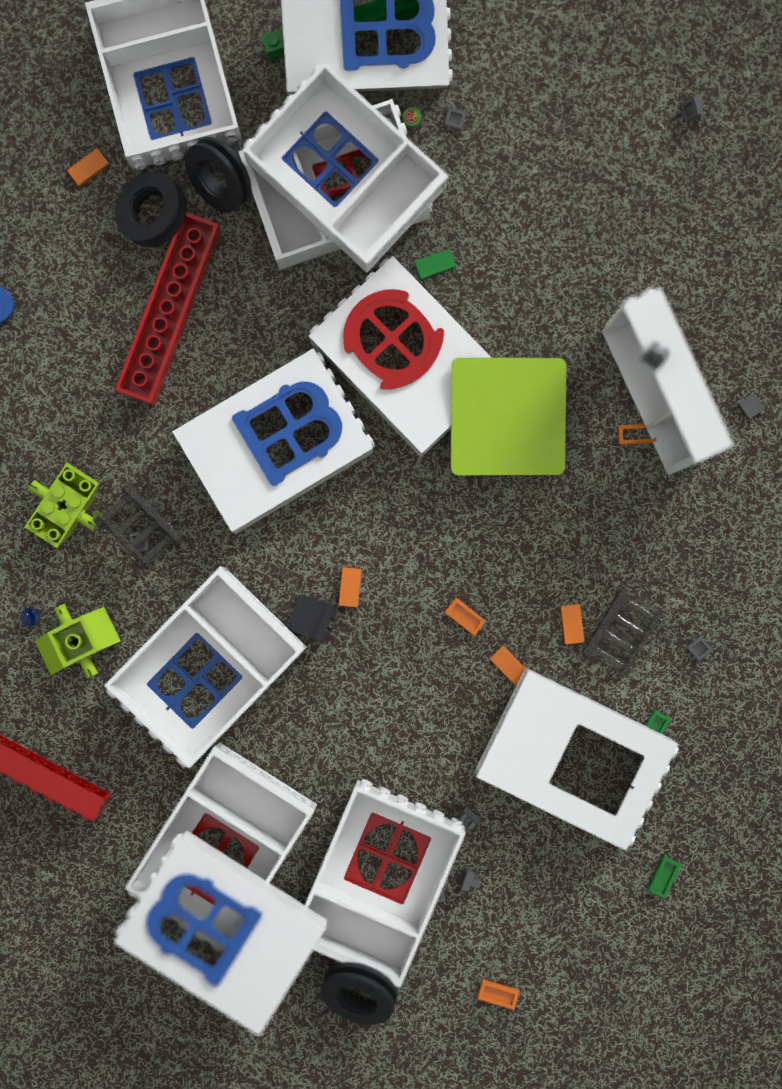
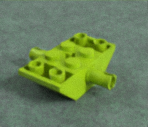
(50, 519)
(94, 634)

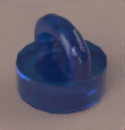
(30, 617)

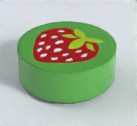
(412, 117)

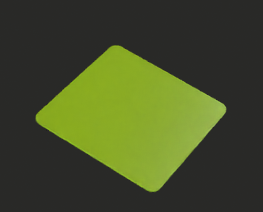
(508, 416)

